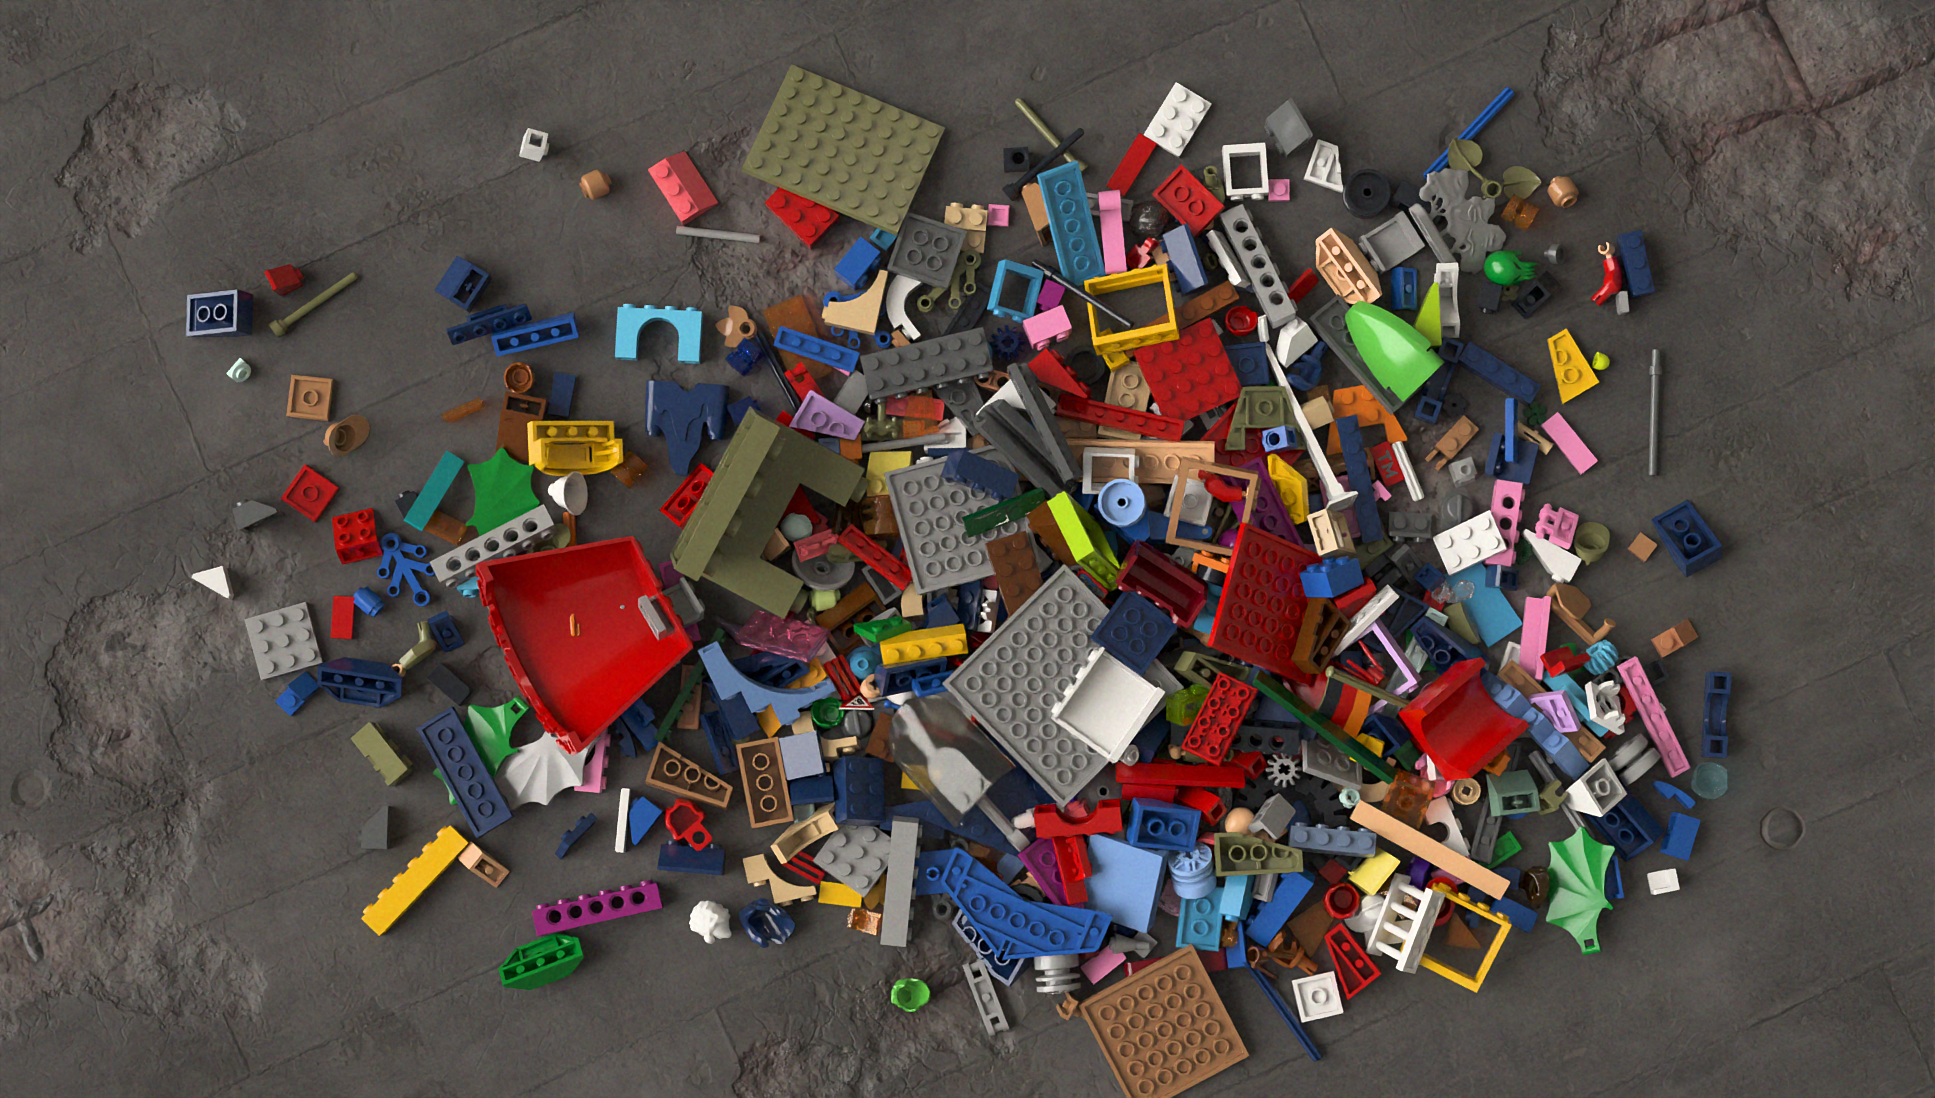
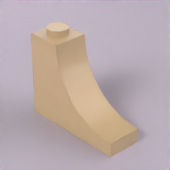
(860, 313)

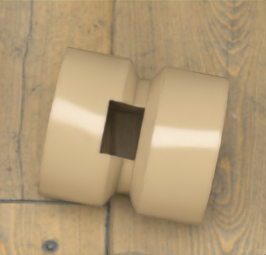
(1465, 791)

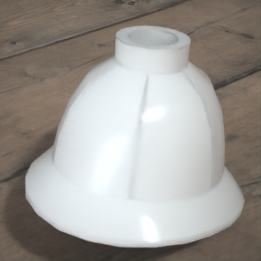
(570, 492)

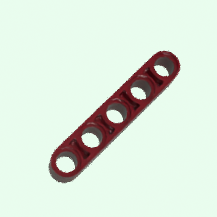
(1210, 960)

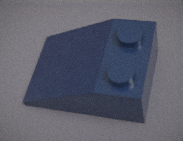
(219, 314)
(1687, 538)

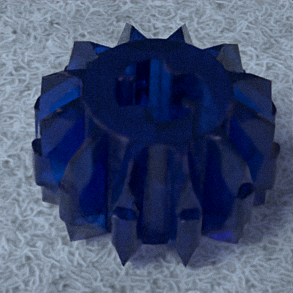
(1013, 347)

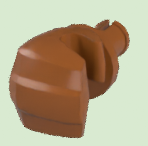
(1277, 945)

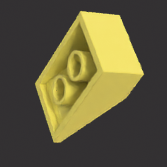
(1373, 872)

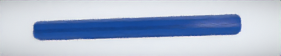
(1474, 128)

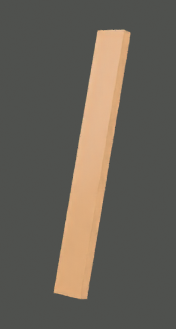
(1430, 849)

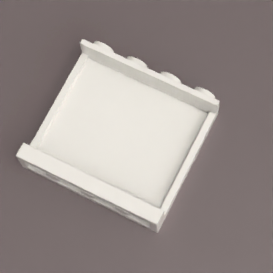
(1106, 705)

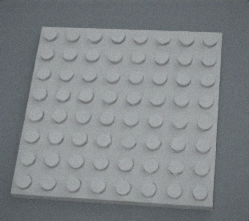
(1023, 674)

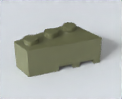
(1205, 669)
(383, 753)

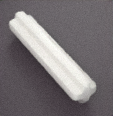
(1408, 471)

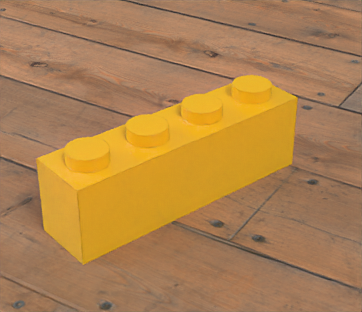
(924, 644)

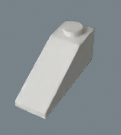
(1553, 558)

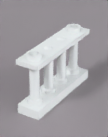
(1421, 927)

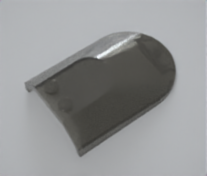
(945, 754)

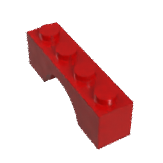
(1053, 822)

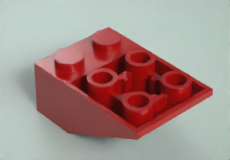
(1050, 369)

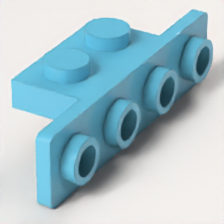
(1577, 698)

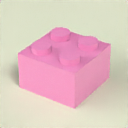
(1047, 328)

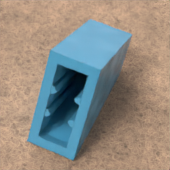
(1237, 897)

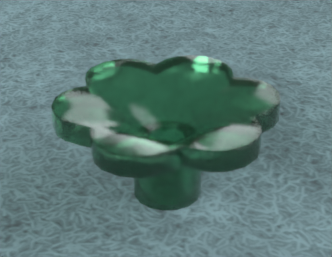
(1523, 551)

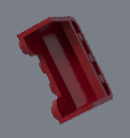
(1163, 581)

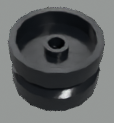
(1366, 206)
(1377, 575)

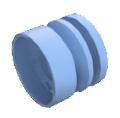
(1192, 872)

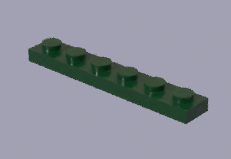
(686, 693)

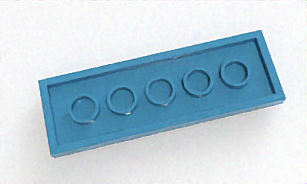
(1071, 223)

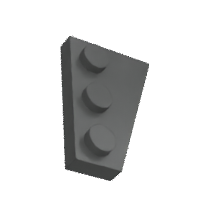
(963, 402)

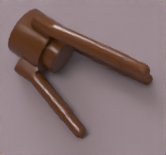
(1258, 955)

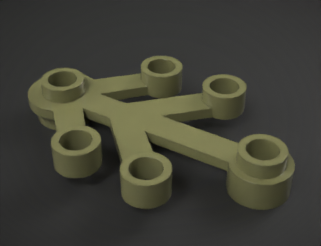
(955, 282)

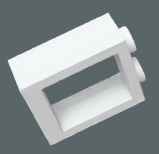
(1245, 150)
(1089, 452)

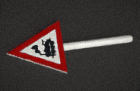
(859, 702)

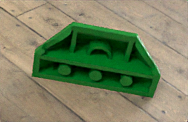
(541, 962)

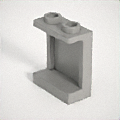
(1391, 243)
(684, 603)

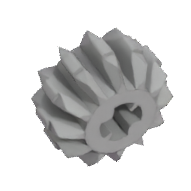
(1281, 776)

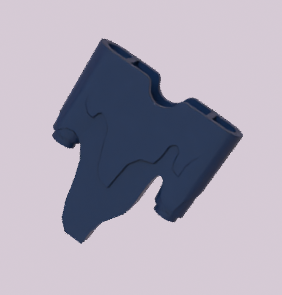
(683, 416)

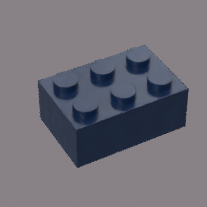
(859, 791)

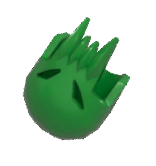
(1502, 271)

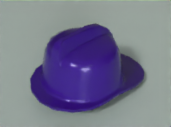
(1419, 871)

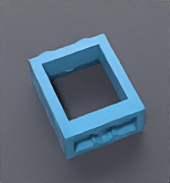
(1035, 277)

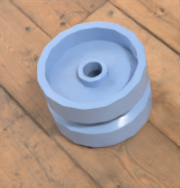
(1128, 514)

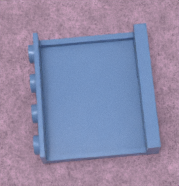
(1125, 880)

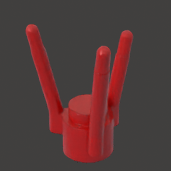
(1372, 675)

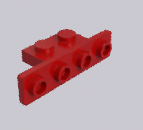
(1073, 866)

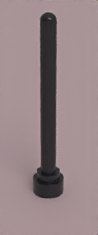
(1014, 188)

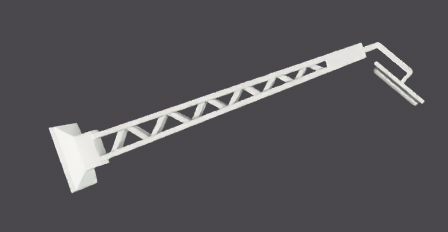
(1337, 497)

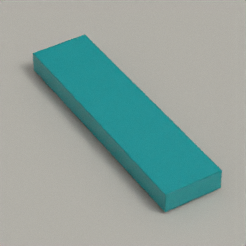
(433, 491)

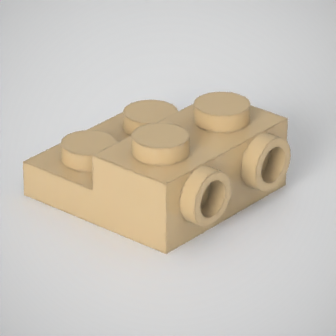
(969, 219)

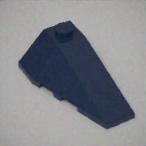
(1445, 646)
(1004, 970)

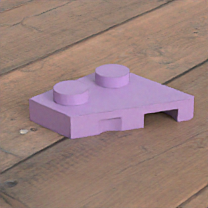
(1557, 710)

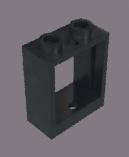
(1408, 195)

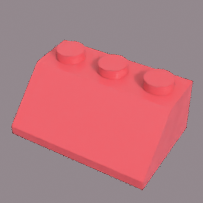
(683, 187)

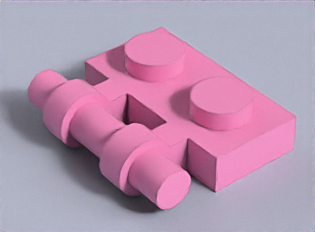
(1562, 530)

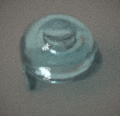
(1710, 780)

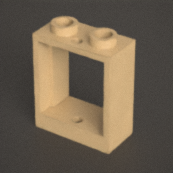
(1328, 531)

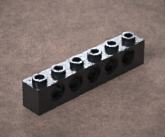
(1289, 731)

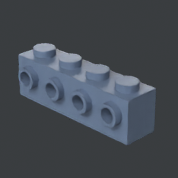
(1332, 841)

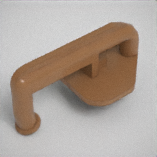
(1572, 607)

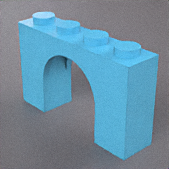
(633, 320)

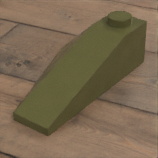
(1250, 855)

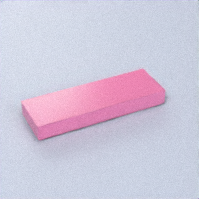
(1569, 443)

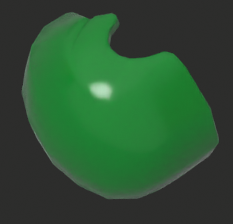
(827, 712)

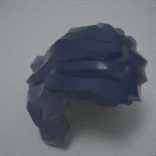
(766, 922)

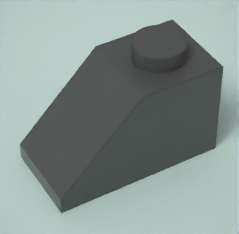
(377, 830)

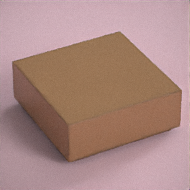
(1642, 547)

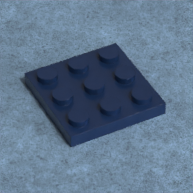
(1134, 631)

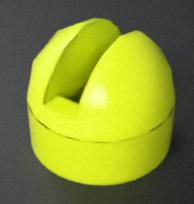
(1600, 361)

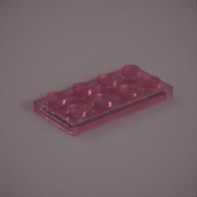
(782, 636)

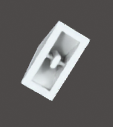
(217, 580)

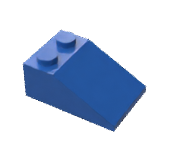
(1162, 825)

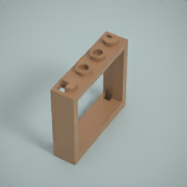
(1250, 505)

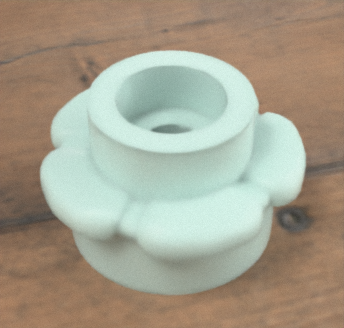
(1354, 797)

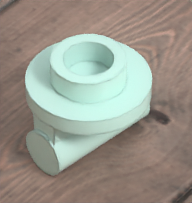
(239, 371)

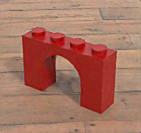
(1211, 805)

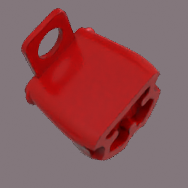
(684, 820)

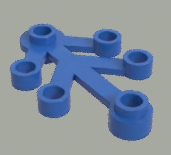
(853, 334)
(404, 567)

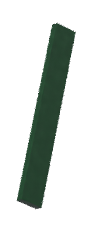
(1324, 727)

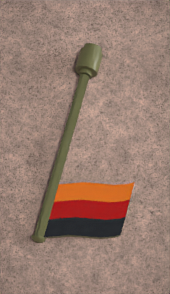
(1348, 700)

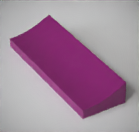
(1270, 511)

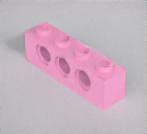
(1513, 491)

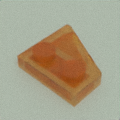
(919, 416)

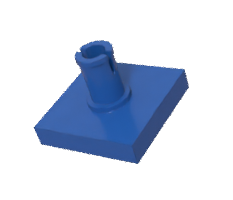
(930, 871)

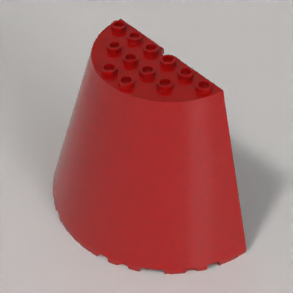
(588, 678)

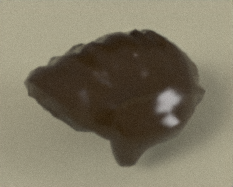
(1536, 885)

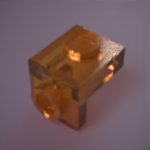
(864, 921)

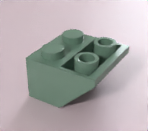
(1512, 793)

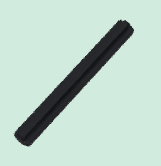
(778, 370)

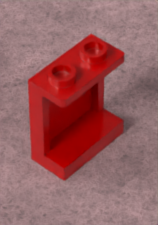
(1310, 694)

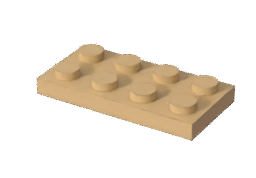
(1128, 390)

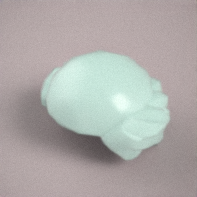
(796, 527)

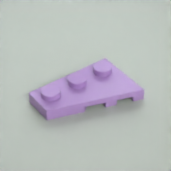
(826, 417)

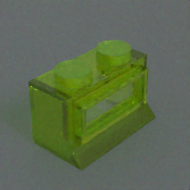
(1185, 704)

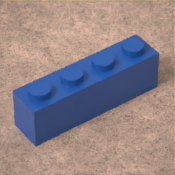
(535, 334)
(1285, 898)

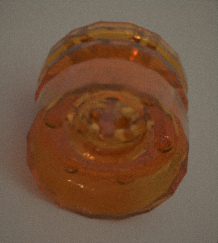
(883, 517)

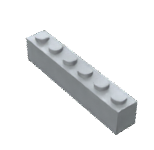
(900, 881)

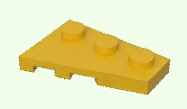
(1570, 366)

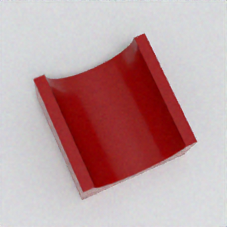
(1460, 722)

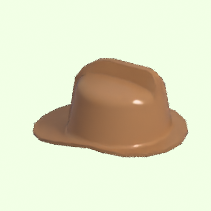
(346, 435)

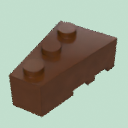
(1319, 635)

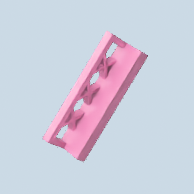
(1534, 636)

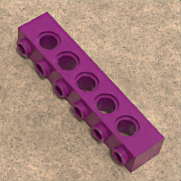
(545, 925)

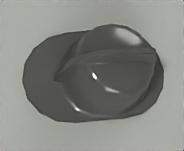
(1456, 509)
(858, 724)

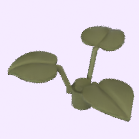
(1517, 179)

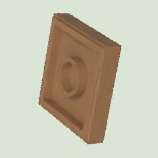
(310, 398)

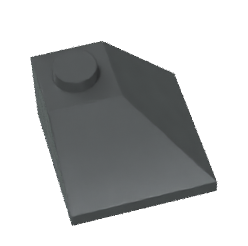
(253, 515)

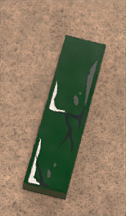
(1002, 512)

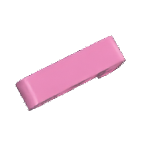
(1112, 231)

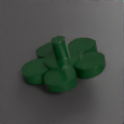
(1535, 414)

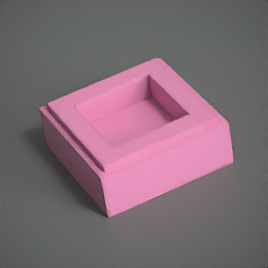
(998, 215)

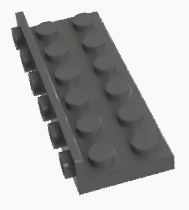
(927, 365)
(1044, 422)

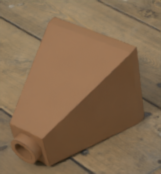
(1035, 205)

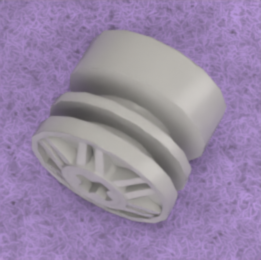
(1057, 973)

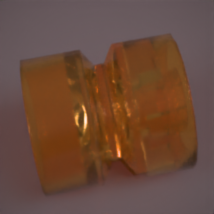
(1527, 213)
(629, 469)

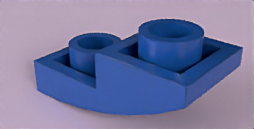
(1518, 914)

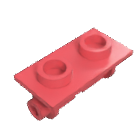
(815, 545)

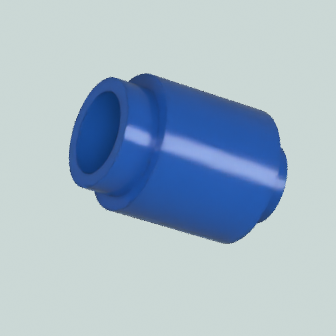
(368, 601)

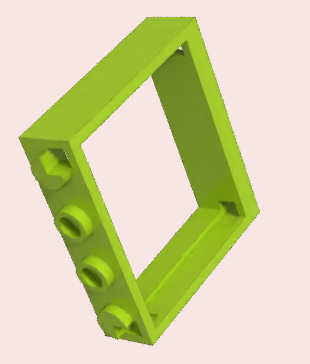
(1087, 545)

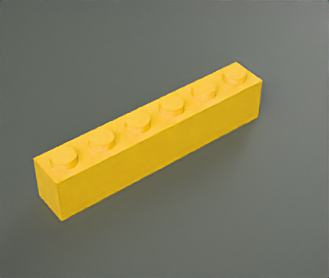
(415, 880)

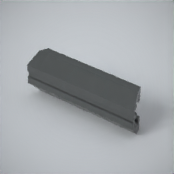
(1020, 445)

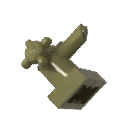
(882, 428)

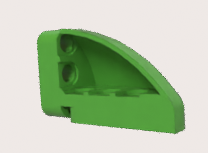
(1391, 348)

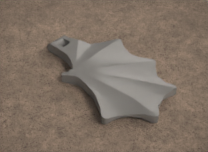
(541, 772)

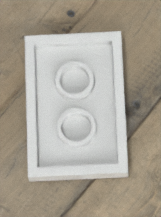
(1177, 119)
(1470, 543)

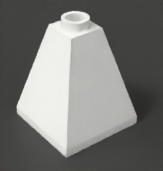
(1595, 791)

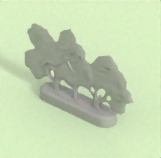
(1465, 220)

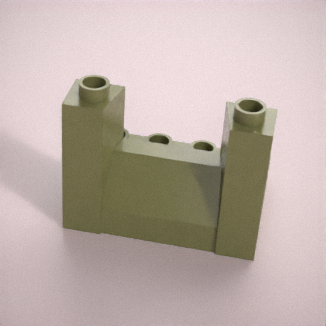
(747, 503)

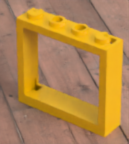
(1137, 337)
(1482, 909)

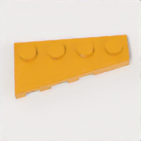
(768, 718)

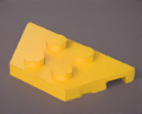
(1290, 487)

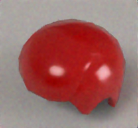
(1241, 320)

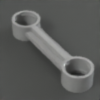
(1014, 836)

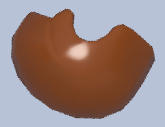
(519, 378)

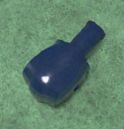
(1310, 368)

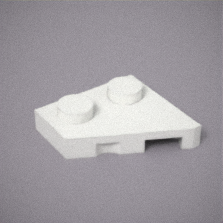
(1325, 166)
(955, 435)

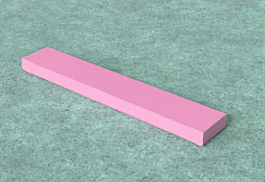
(1653, 716)

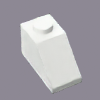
(1293, 341)

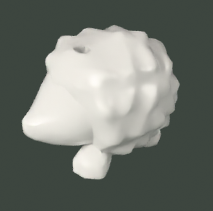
(710, 921)

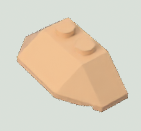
(1346, 268)

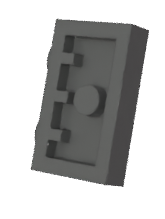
(1409, 526)

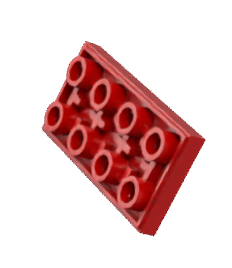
(1219, 719)

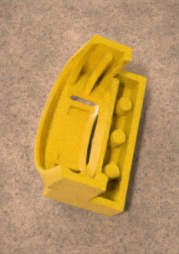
(564, 459)

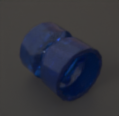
(744, 357)

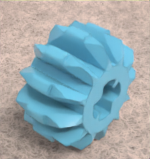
(1603, 657)

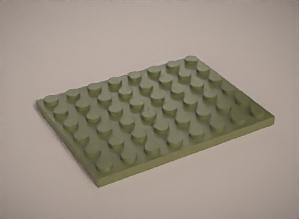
(843, 149)

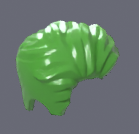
(910, 994)

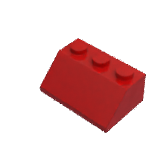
(686, 497)

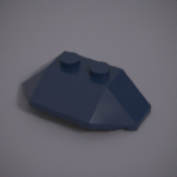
(360, 681)

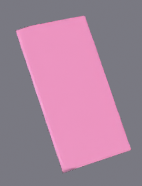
(1102, 964)

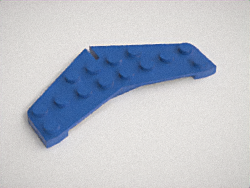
(1003, 915)

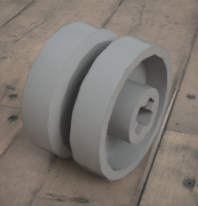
(1636, 762)

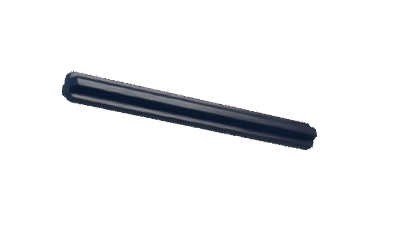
(1286, 1013)

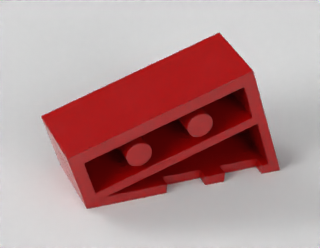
(1352, 963)

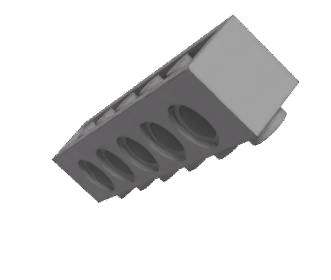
(1276, 314)
(499, 537)

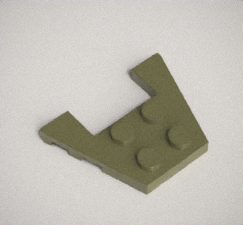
(1261, 409)

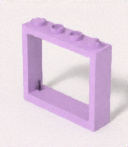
(1398, 656)

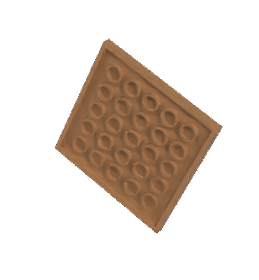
(1164, 1027)

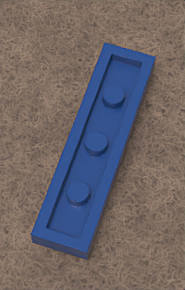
(816, 349)

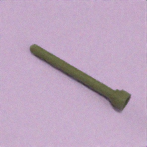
(1047, 133)
(280, 326)

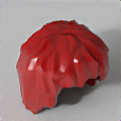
(1341, 900)

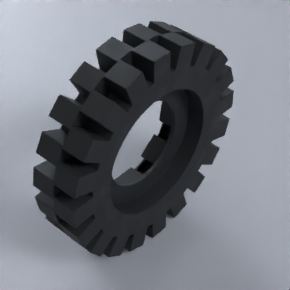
(1314, 792)

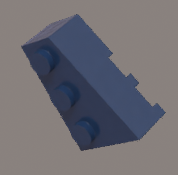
(980, 475)
(1396, 618)
(772, 668)
(914, 810)

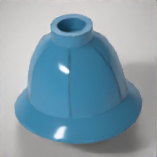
(863, 662)

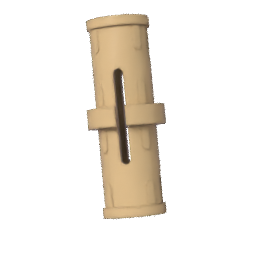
(1545, 445)

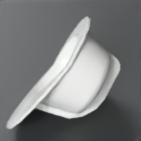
(1367, 914)

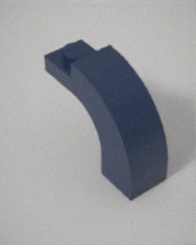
(1478, 895)

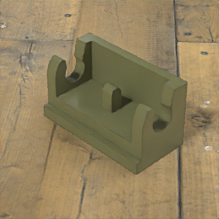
(1548, 799)

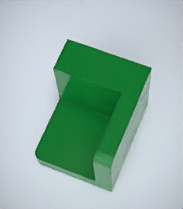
(1406, 756)

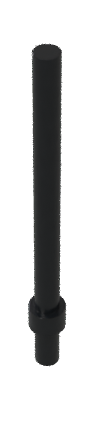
(1051, 274)

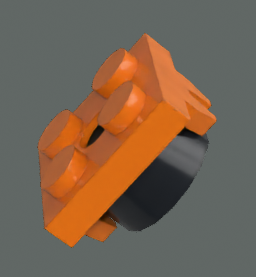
(1210, 566)

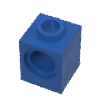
(1286, 442)

